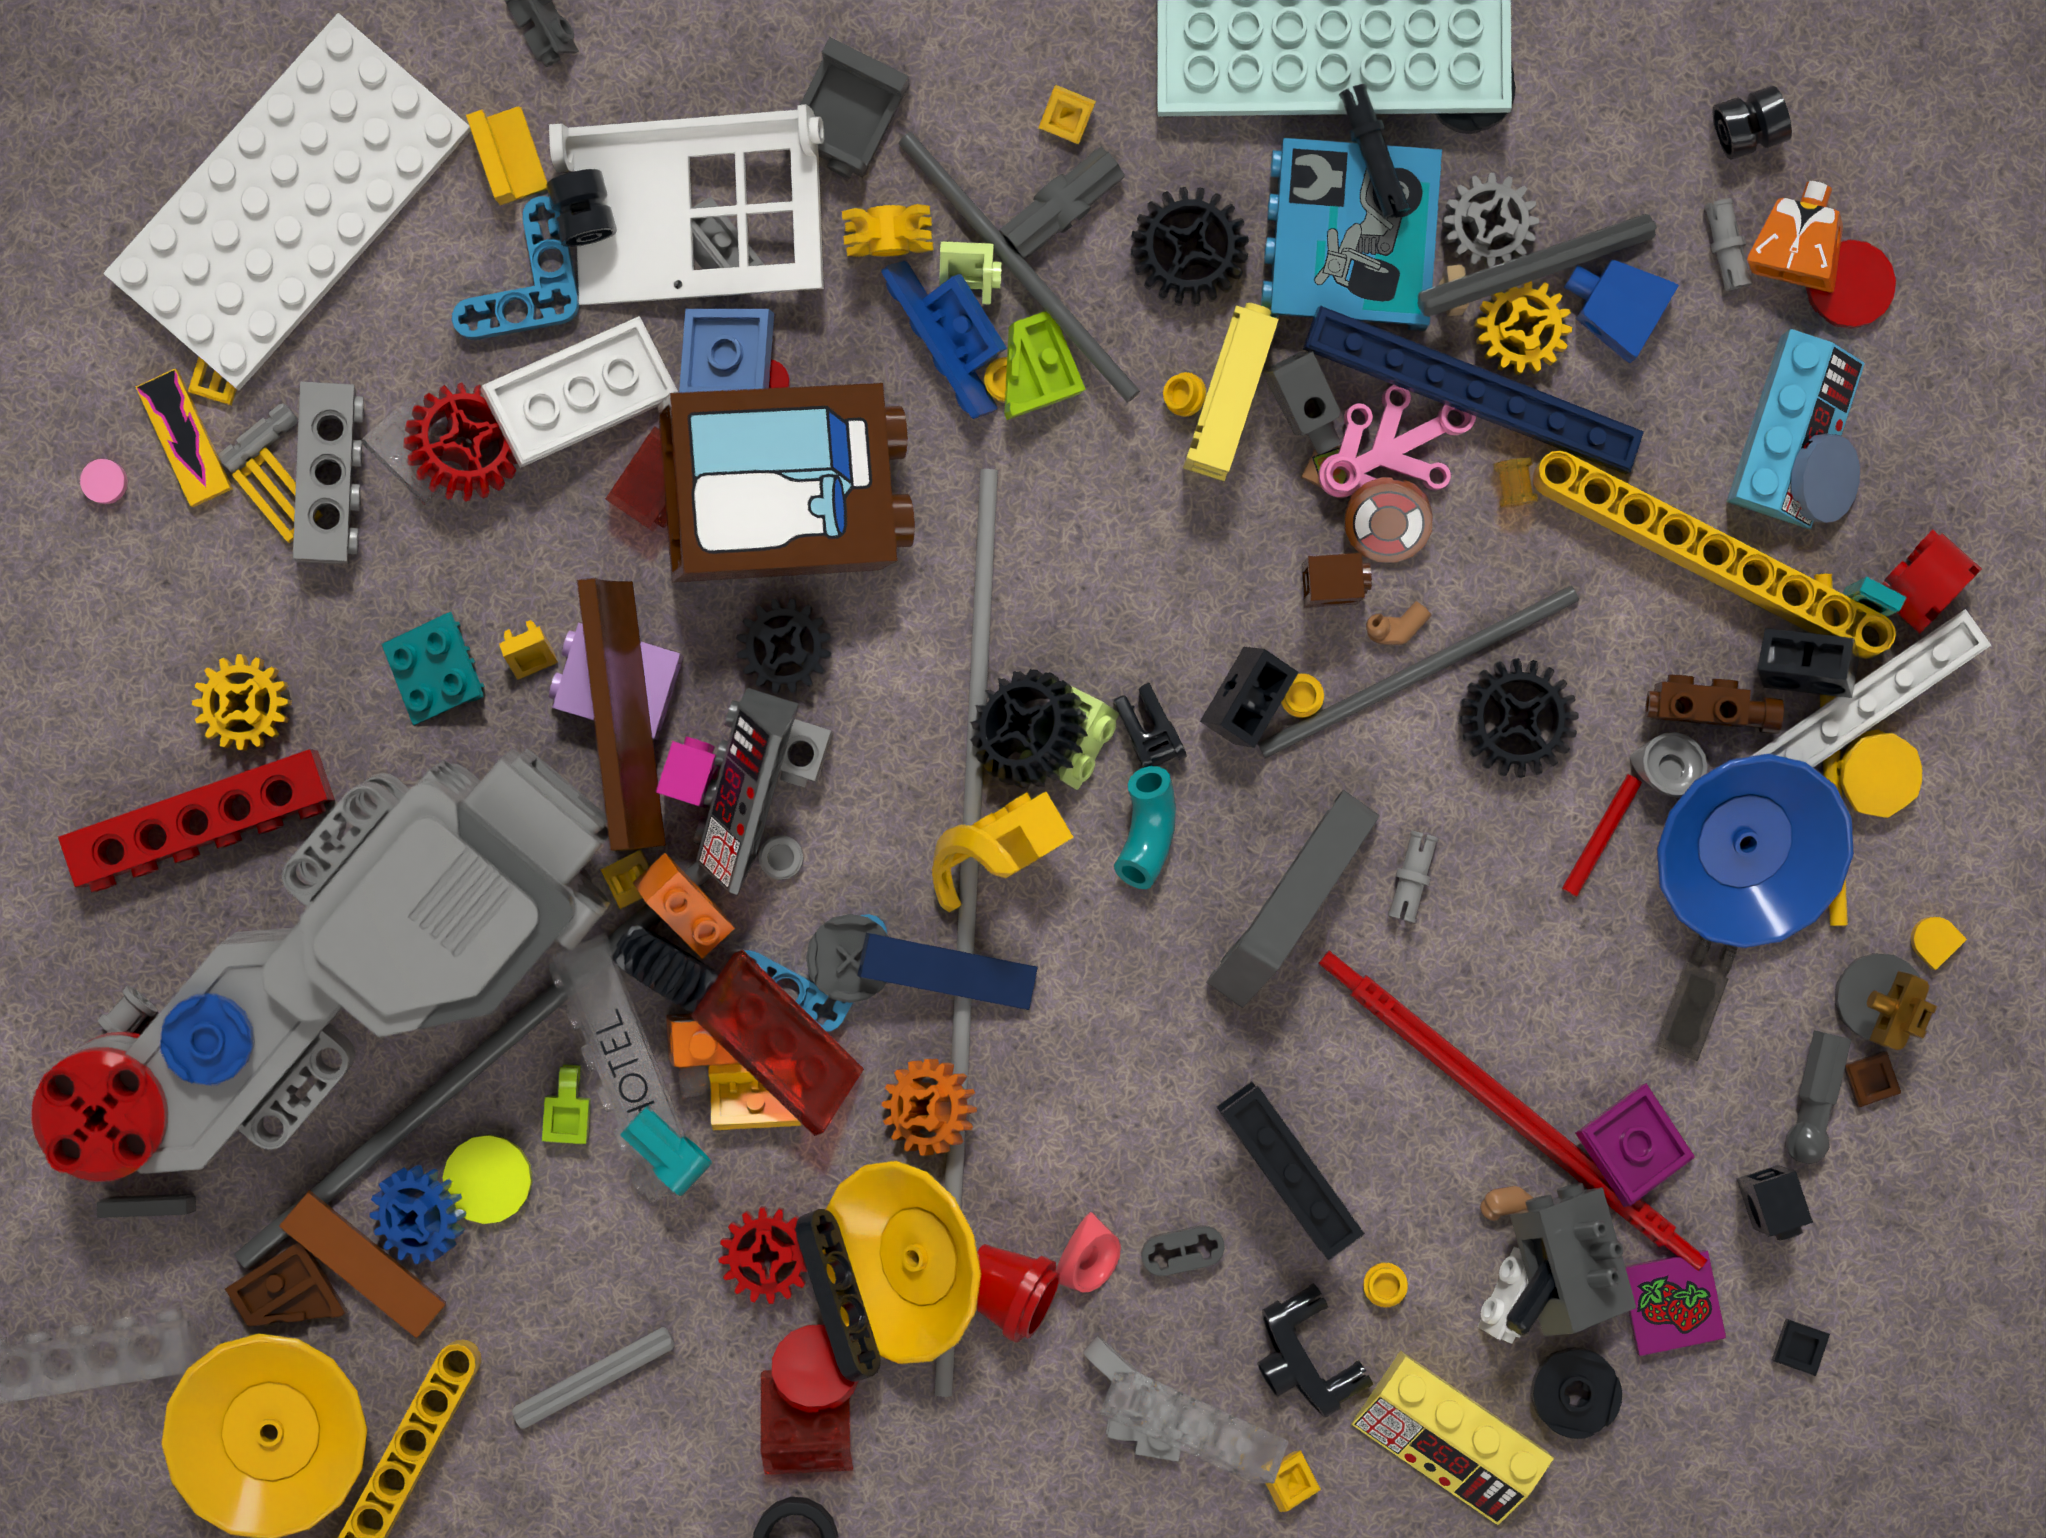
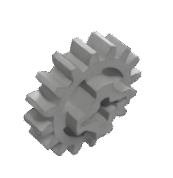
(1506, 228)

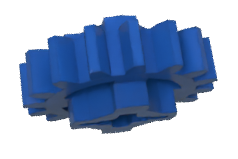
(415, 1219)

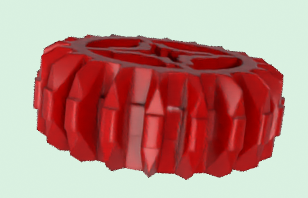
(446, 449)

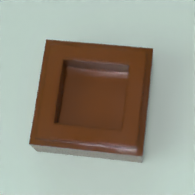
(1872, 1079)

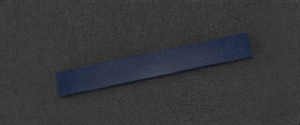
(1473, 390)

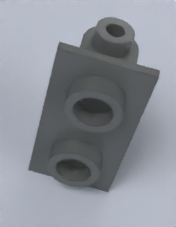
(551, 33)

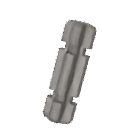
(258, 437)

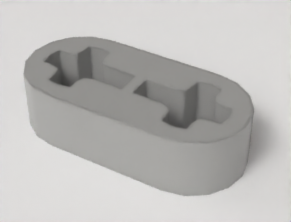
(1106, 1358)

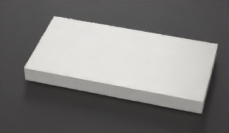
(579, 391)

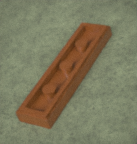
(362, 1264)

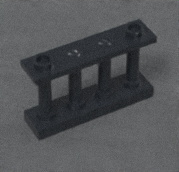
(1290, 1170)

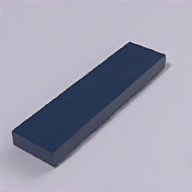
(947, 971)

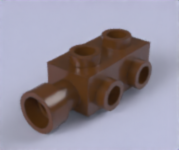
(1703, 703)

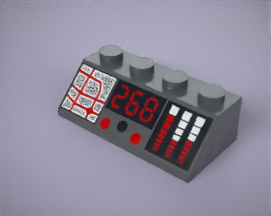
(744, 786)

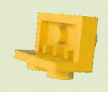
(743, 1102)

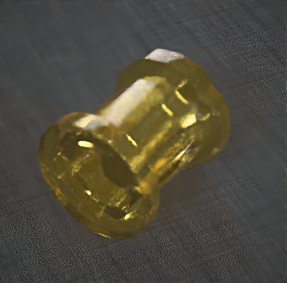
(1515, 482)

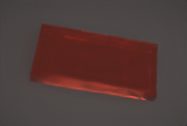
(778, 1042)

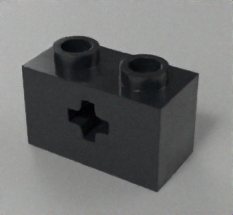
(1249, 696)

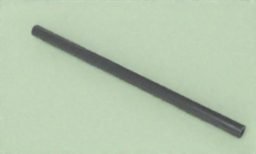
(1019, 267)
(1418, 671)

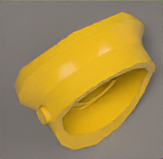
(1880, 773)

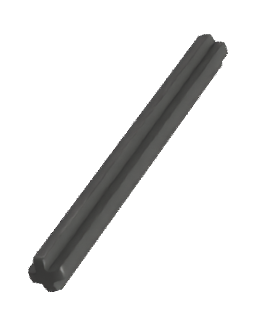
(1536, 265)

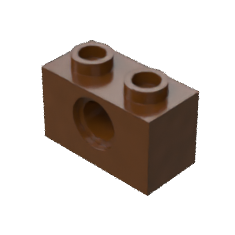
(1335, 580)

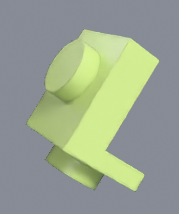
(974, 264)

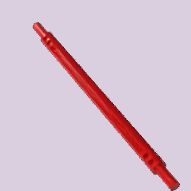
(1505, 1105)

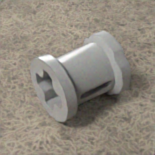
(128, 1012)

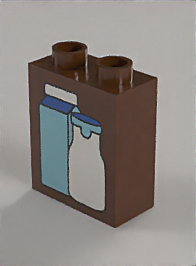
(782, 481)

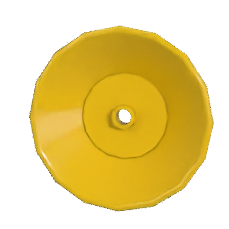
(909, 1259)
(228, 1464)

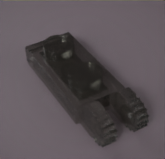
(1695, 1002)

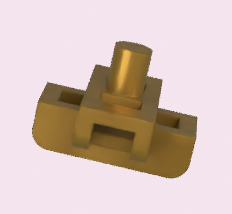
(1901, 1011)

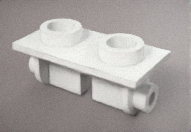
(1506, 1293)

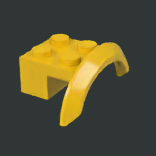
(1000, 842)

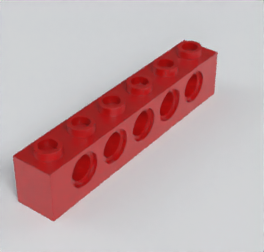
(87, 847)

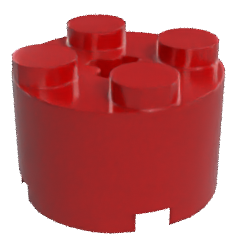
(1932, 580)

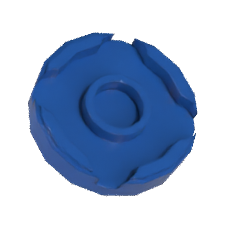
(206, 1039)

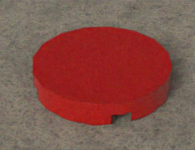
(1861, 290)
(808, 1371)

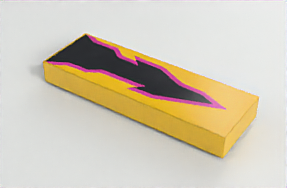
(184, 437)

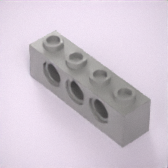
(317, 404)

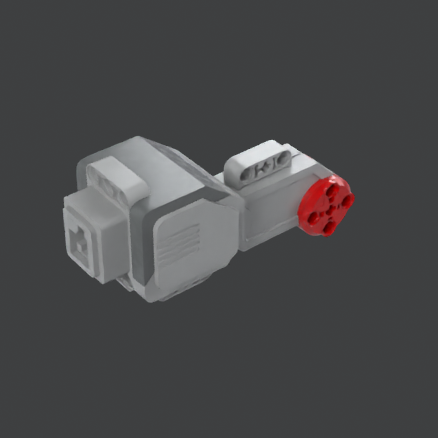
(410, 928)

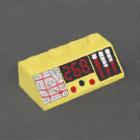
(1452, 1439)

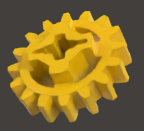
(1528, 345)
(227, 717)

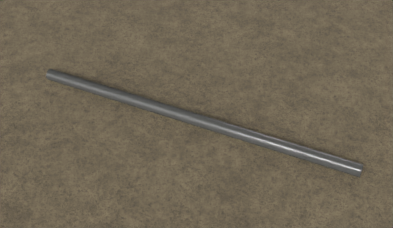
(440, 1092)

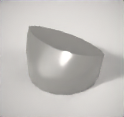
(1670, 763)

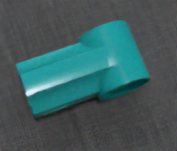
(674, 1158)

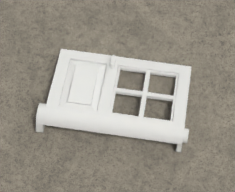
(651, 204)

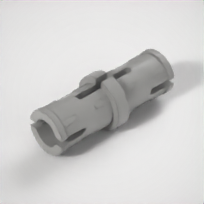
(1728, 244)
(1413, 876)

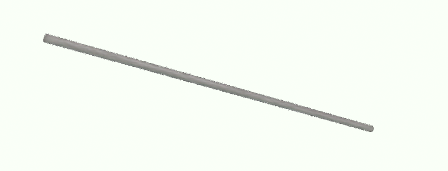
(971, 814)

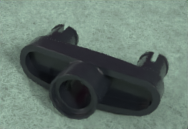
(1290, 1363)

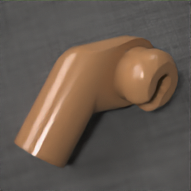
(1395, 629)
(1504, 1202)

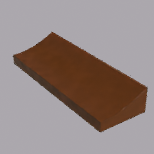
(621, 714)

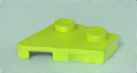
(1038, 366)

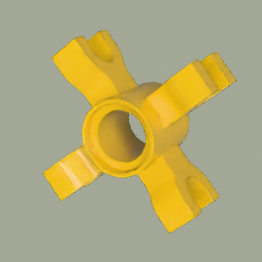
(887, 230)

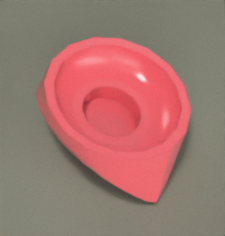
(1089, 1256)

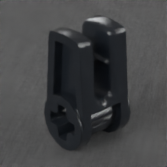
(1144, 741)

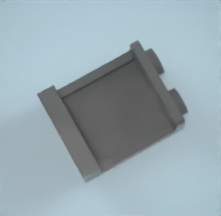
(856, 106)

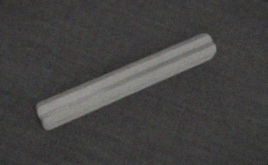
(593, 1378)

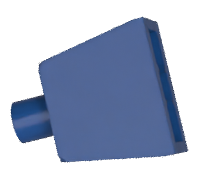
(1621, 305)

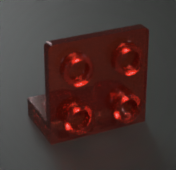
(800, 1439)

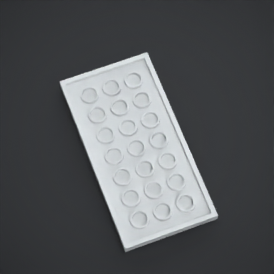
(288, 201)

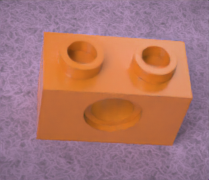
(683, 905)

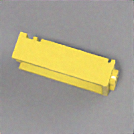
(1231, 391)

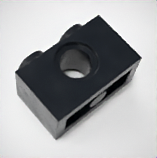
(1775, 1202)

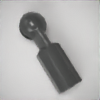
(1819, 1091)

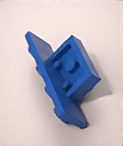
(953, 331)

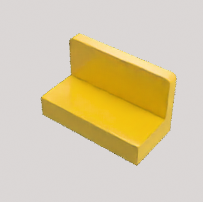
(507, 154)

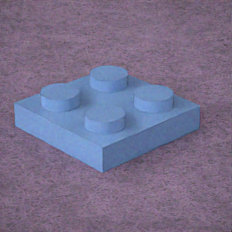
(726, 349)

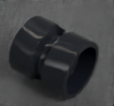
(1766, 116)
(577, 193)

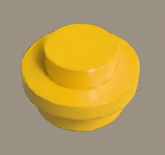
(1184, 394)
(1304, 696)
(1385, 1284)

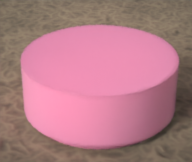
(103, 481)

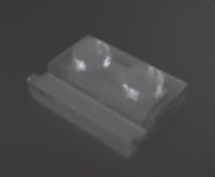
(387, 446)

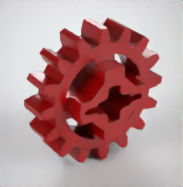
(746, 1256)

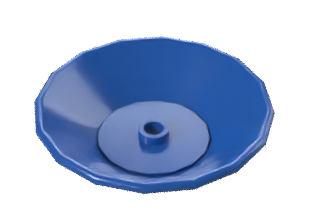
(1781, 877)

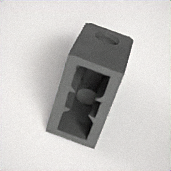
(1294, 383)

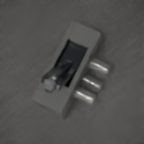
(1569, 1263)

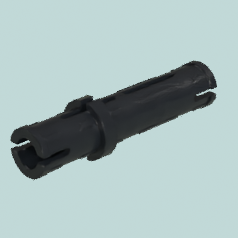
(1368, 134)

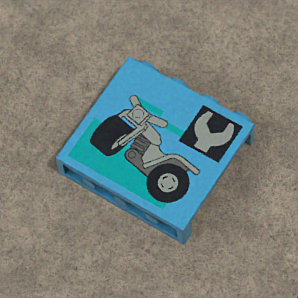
(1333, 239)

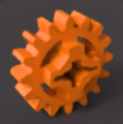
(945, 1108)

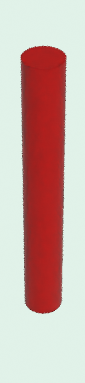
(1602, 835)

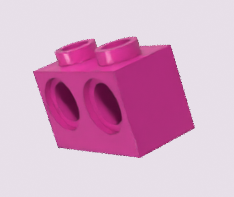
(688, 771)

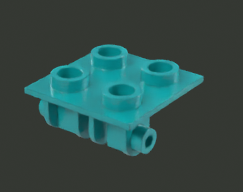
(433, 668)

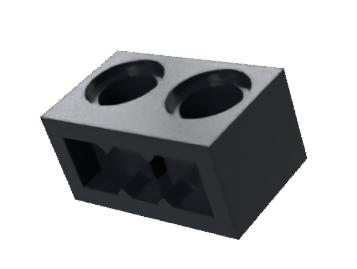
(1808, 662)

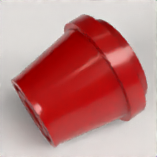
(1015, 1290)

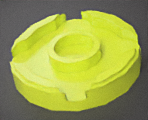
(490, 1177)

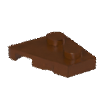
(286, 1290)

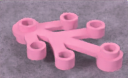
(1386, 449)

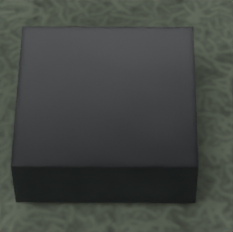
(1800, 1347)

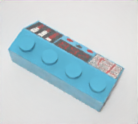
(1802, 397)

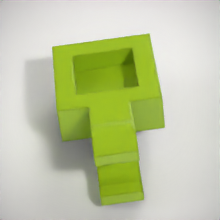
(567, 1115)

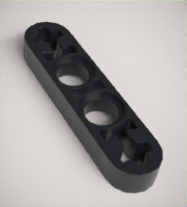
(833, 1296)

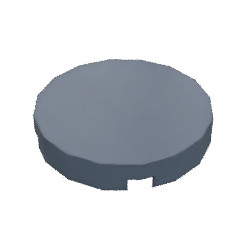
(1825, 478)

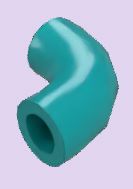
(1150, 827)

